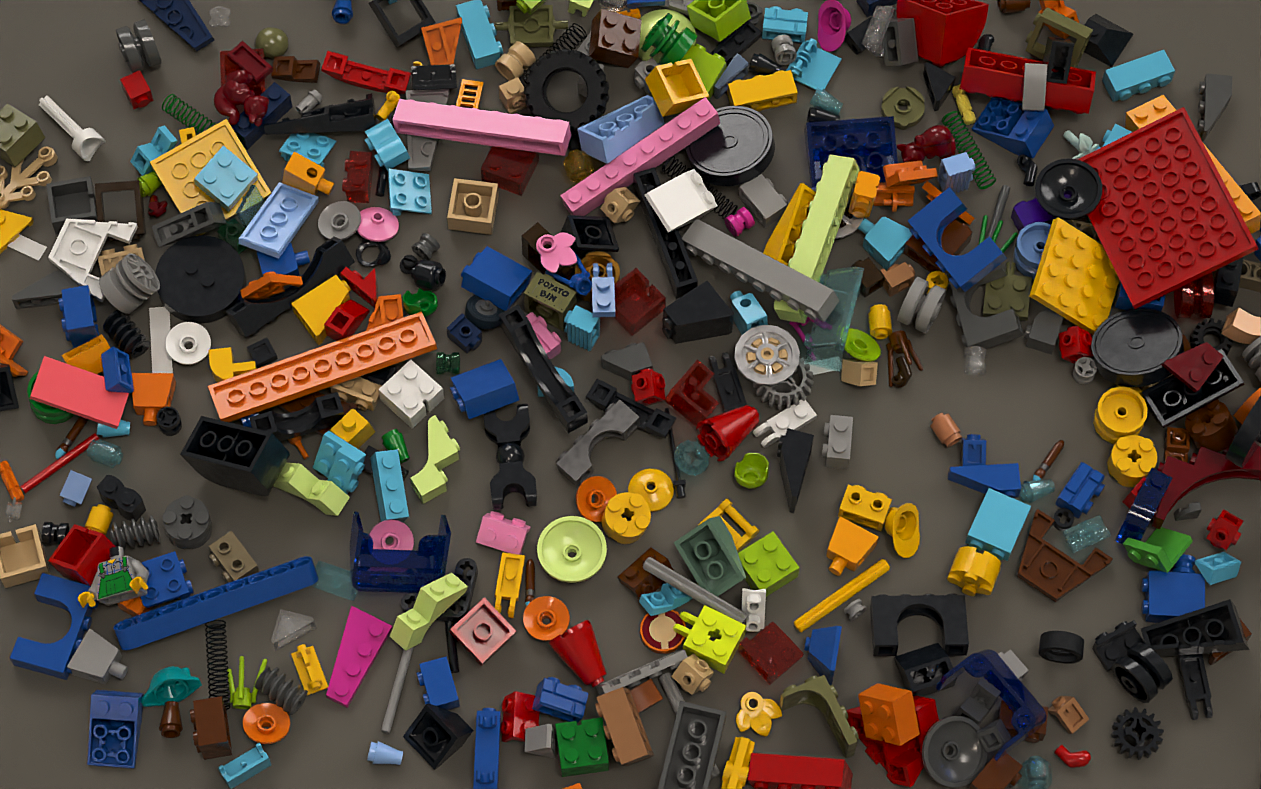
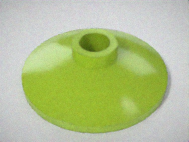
(862, 346)

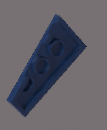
(183, 20)

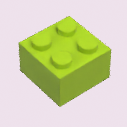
(718, 17)
(768, 564)

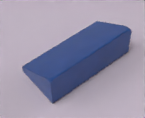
(117, 371)

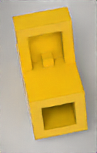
(223, 364)

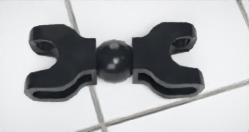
(510, 457)

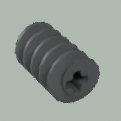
(135, 532)
(280, 690)

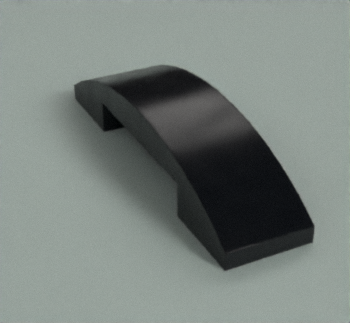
(652, 421)

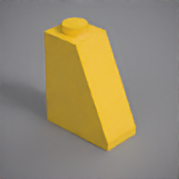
(318, 304)

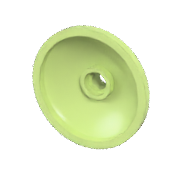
(650, 20)
(567, 536)

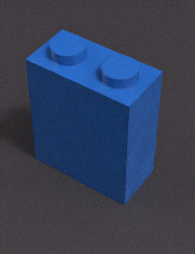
(496, 278)
(484, 389)
(1171, 594)

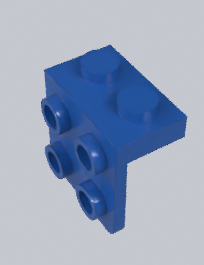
(166, 580)

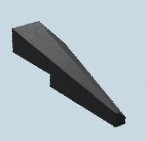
(332, 118)

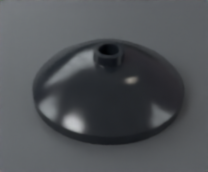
(1070, 178)

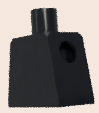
(1058, 56)

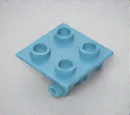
(813, 65)
(310, 145)
(409, 192)

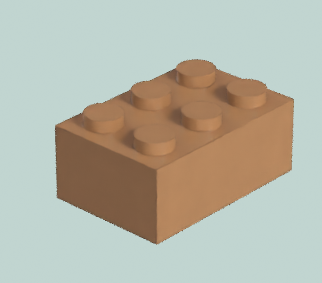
(624, 726)

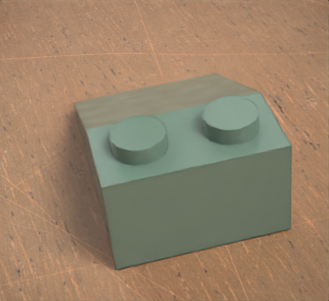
(712, 556)

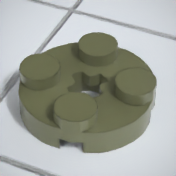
(903, 96)

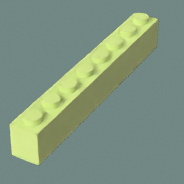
(821, 225)

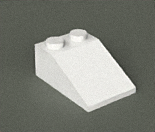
(681, 200)

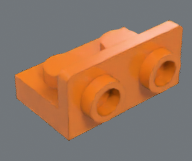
(907, 173)

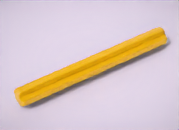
(841, 595)

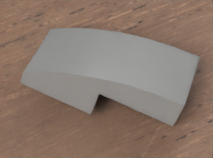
(1034, 87)

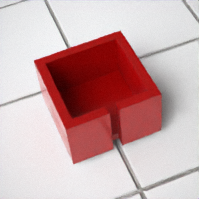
(80, 554)

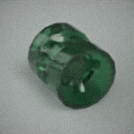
(443, 360)

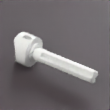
(85, 141)

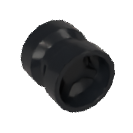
(167, 416)
(54, 533)

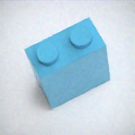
(998, 524)

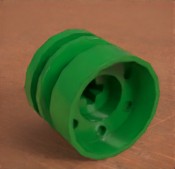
(668, 40)

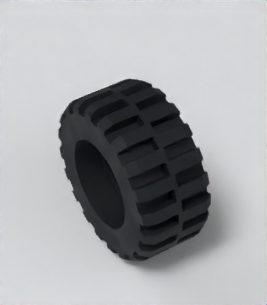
(562, 61)

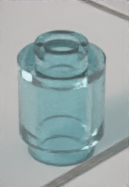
(105, 453)

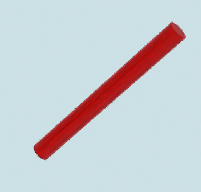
(58, 464)

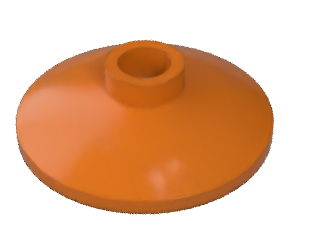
(602, 490)
(543, 608)
(266, 716)

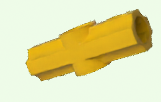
(737, 767)

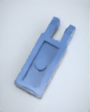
(603, 292)

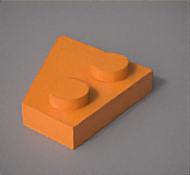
(442, 41)
(269, 285)
(386, 310)

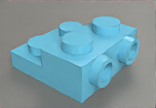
(339, 462)

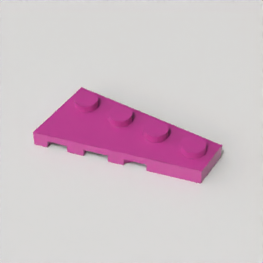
(358, 649)

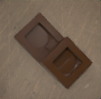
(295, 70)

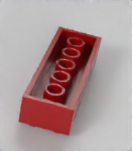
(1004, 77)

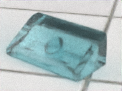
(335, 580)

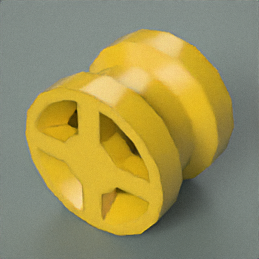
(938, 277)

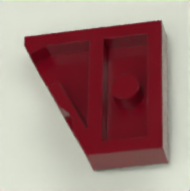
(1194, 365)

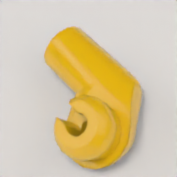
(390, 104)

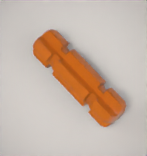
(10, 481)

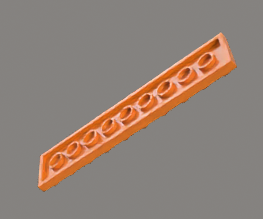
(322, 367)

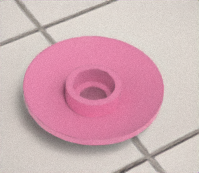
(378, 224)
(400, 532)

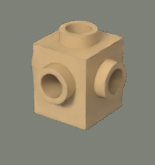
(620, 205)
(693, 674)

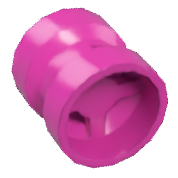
(739, 221)

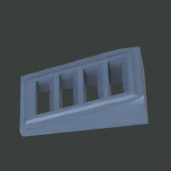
(735, 70)

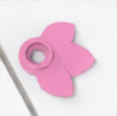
(559, 253)

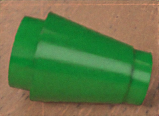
(394, 440)

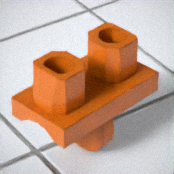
(894, 196)

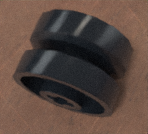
(1142, 672)

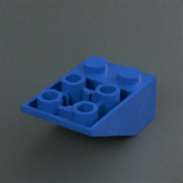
(1012, 127)
(114, 728)

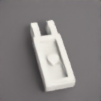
(791, 418)

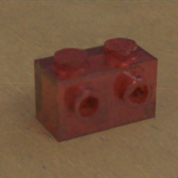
(359, 176)

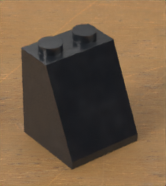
(697, 316)

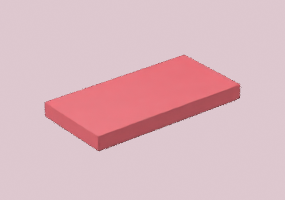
(78, 392)

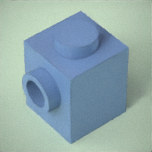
(75, 488)

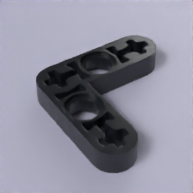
(465, 599)

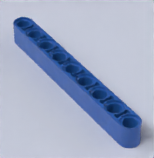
(216, 603)

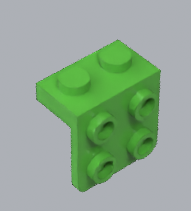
(1160, 549)

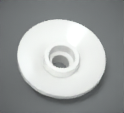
(185, 334)

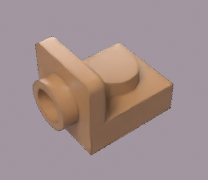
(1068, 713)

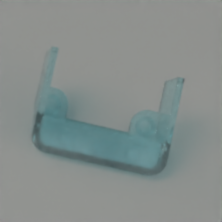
(828, 338)

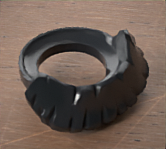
(383, 257)

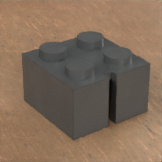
(71, 201)

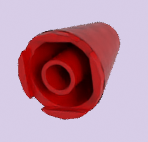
(727, 431)
(581, 653)

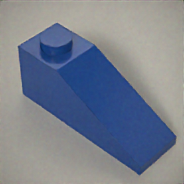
(999, 477)

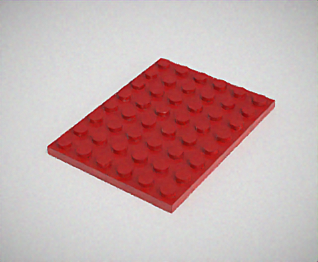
(1164, 209)

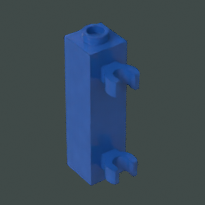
(487, 749)

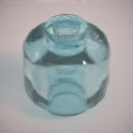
(1036, 773)

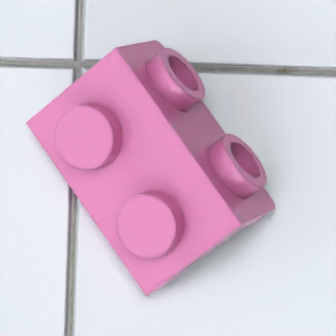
(502, 533)

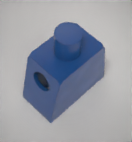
(286, 264)

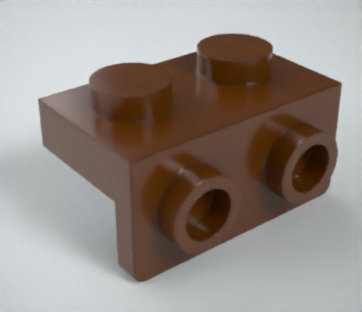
(640, 580)

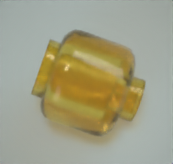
(578, 166)

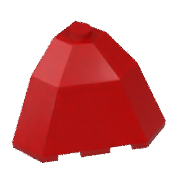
(902, 761)

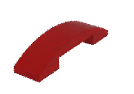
(365, 76)

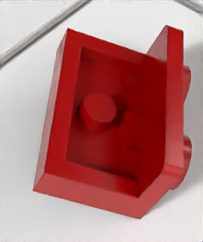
(518, 716)

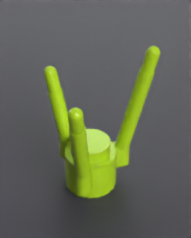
(242, 697)

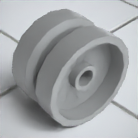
(919, 304)

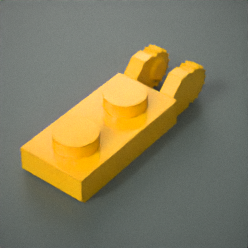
(509, 581)

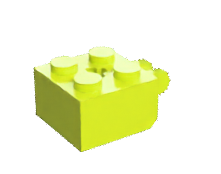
(707, 625)

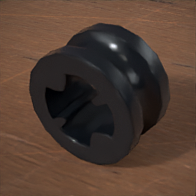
(1070, 518)

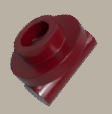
(156, 208)

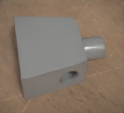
(97, 660)

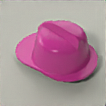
(832, 25)

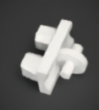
(754, 606)

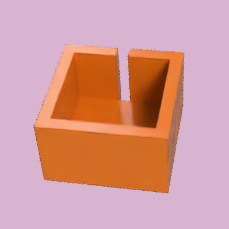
(888, 714)

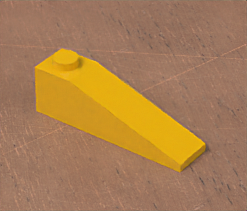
(789, 228)

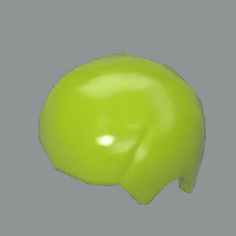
(752, 470)

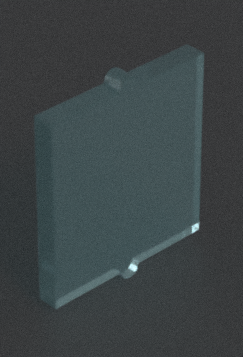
(250, 205)

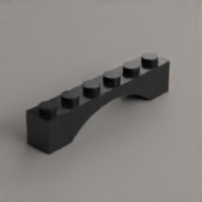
(254, 313)
(556, 391)

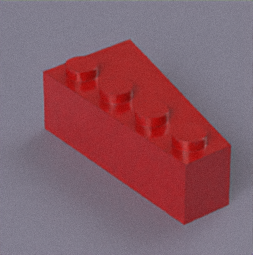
(798, 772)

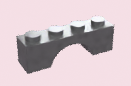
(617, 422)

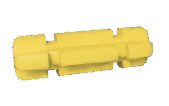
(963, 105)

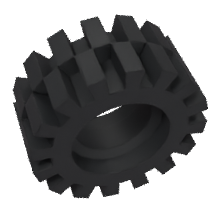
(1210, 328)

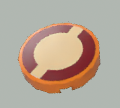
(658, 632)

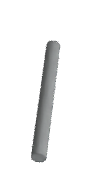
(396, 691)

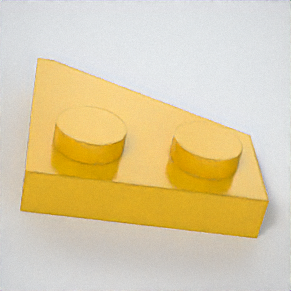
(10, 227)

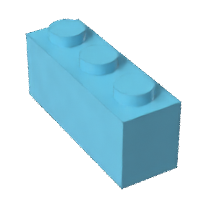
(479, 33)
(1138, 76)
(389, 485)

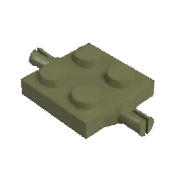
(533, 29)
(1008, 293)

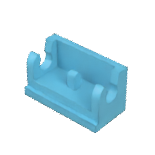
(245, 766)

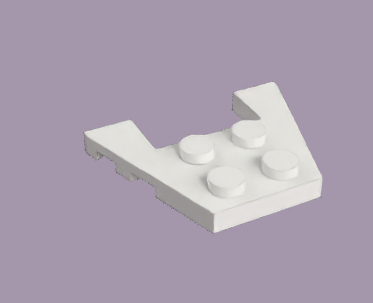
(80, 246)

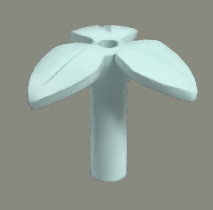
(1083, 144)

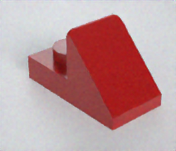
(365, 288)

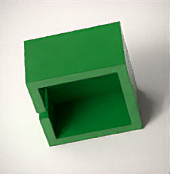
(582, 747)

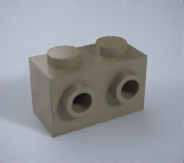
(232, 558)

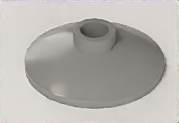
(336, 214)

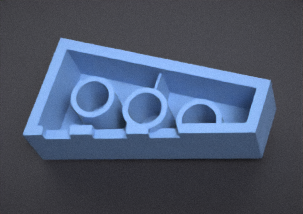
(620, 129)

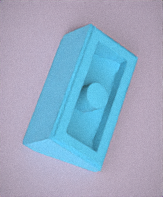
(1218, 567)

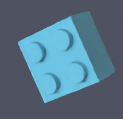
(225, 178)

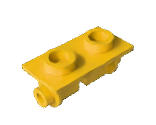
(309, 669)

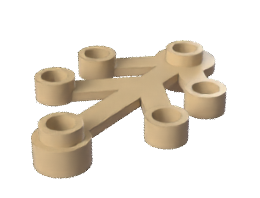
(46, 157)

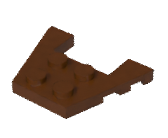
(1051, 569)

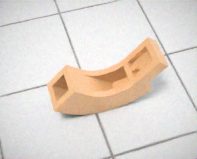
(1242, 327)

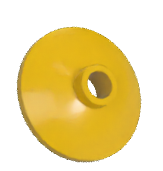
(658, 497)

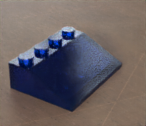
(866, 140)

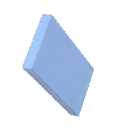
(278, 220)

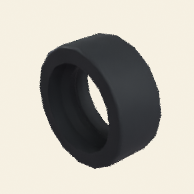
(1061, 647)

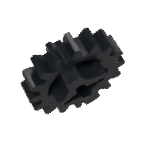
(1147, 732)

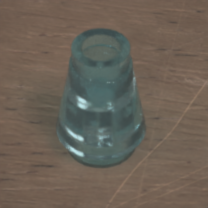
(826, 101)
(1036, 489)

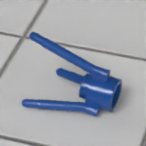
(579, 282)

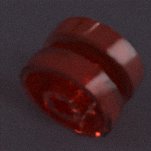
(1196, 298)

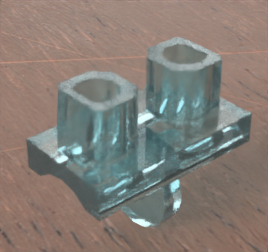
(1086, 533)

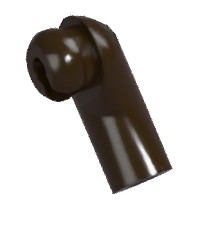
(904, 373)

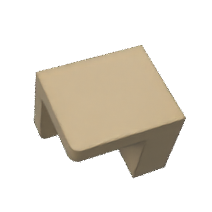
(859, 372)

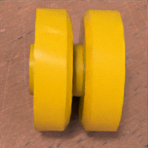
(1120, 414)

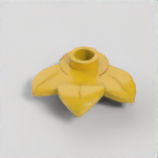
(759, 717)

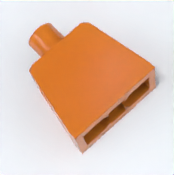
(151, 394)

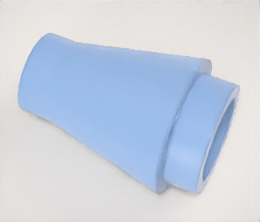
(383, 754)

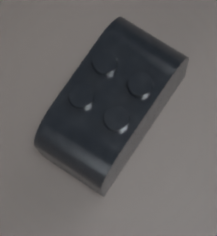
(235, 455)

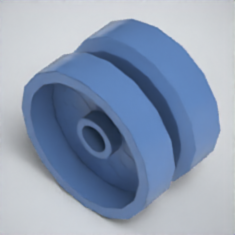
(1030, 247)

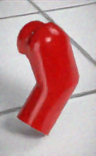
(1074, 759)

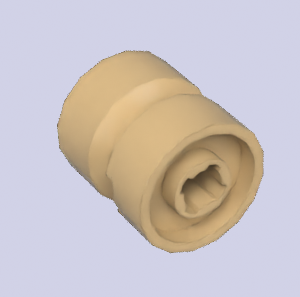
(515, 61)

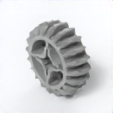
(793, 392)

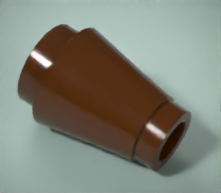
(171, 720)

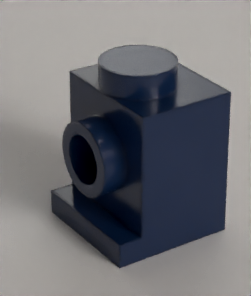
(456, 334)

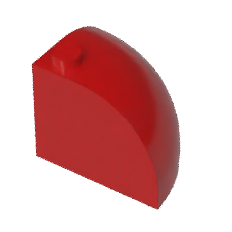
(944, 26)

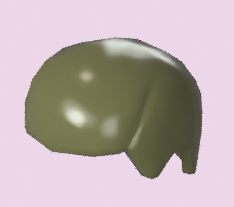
(273, 42)

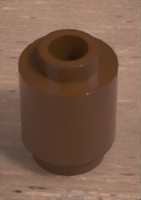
(1011, 6)

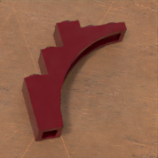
(1202, 469)

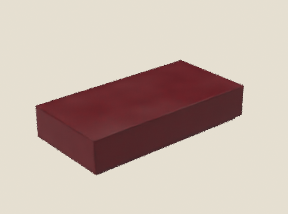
(249, 60)

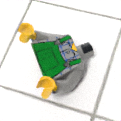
(116, 580)

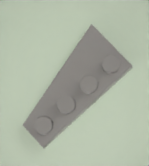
(423, 148)

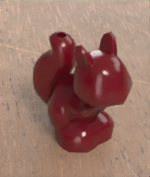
(237, 92)
(931, 143)

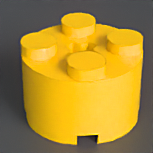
(1130, 449)
(634, 508)
(974, 571)

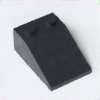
(794, 456)

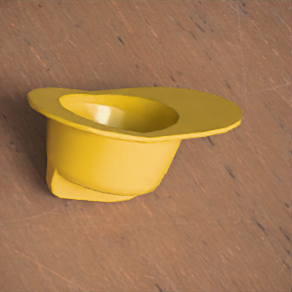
(903, 526)

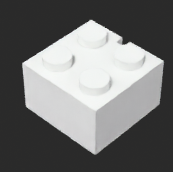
(407, 392)

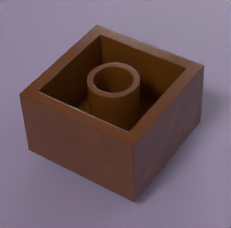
(615, 38)
(212, 728)

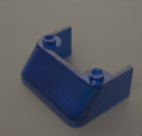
(397, 569)
(1027, 711)

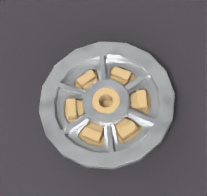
(767, 355)

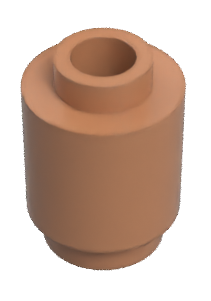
(946, 429)

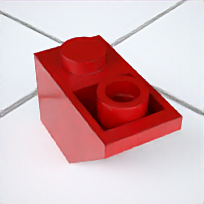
(345, 320)

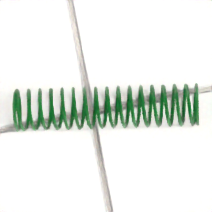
(170, 107)
(979, 186)

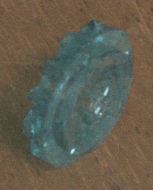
(683, 461)

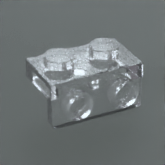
(877, 28)

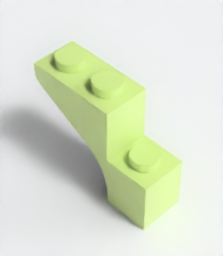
(442, 452)
(321, 493)
(430, 604)

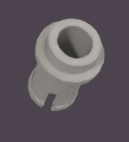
(309, 102)

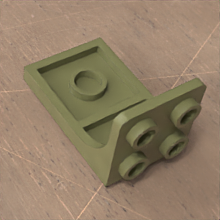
(823, 696)

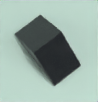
(938, 84)

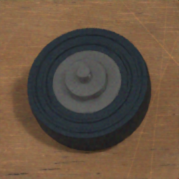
(482, 313)

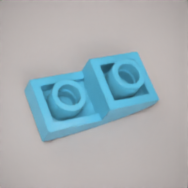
(664, 600)

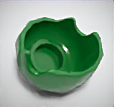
(420, 301)

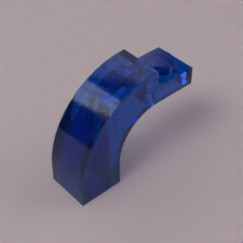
(1144, 506)

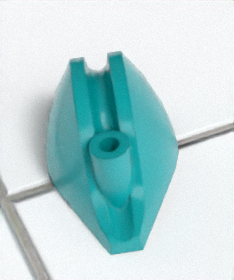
(170, 685)

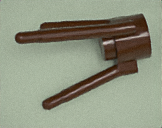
(900, 344)

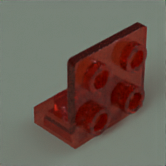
(770, 652)

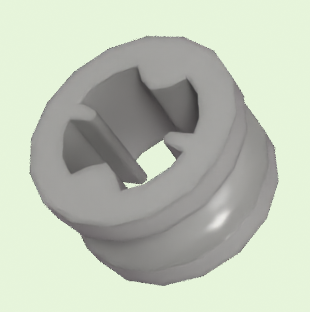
(855, 609)

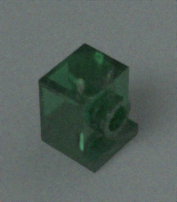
(226, 234)

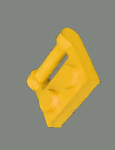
(751, 531)

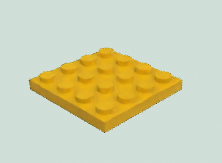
(183, 163)
(1075, 277)

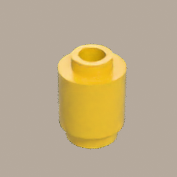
(880, 321)
(99, 519)

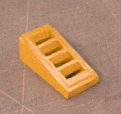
(479, 85)

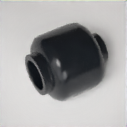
(428, 274)

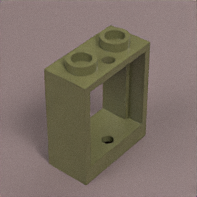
(1064, 24)

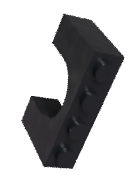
(945, 610)

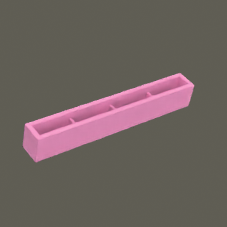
(482, 127)
(642, 156)

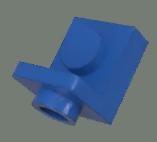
(973, 450)

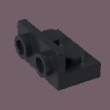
(1116, 644)

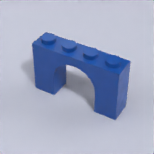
(930, 225)
(54, 657)

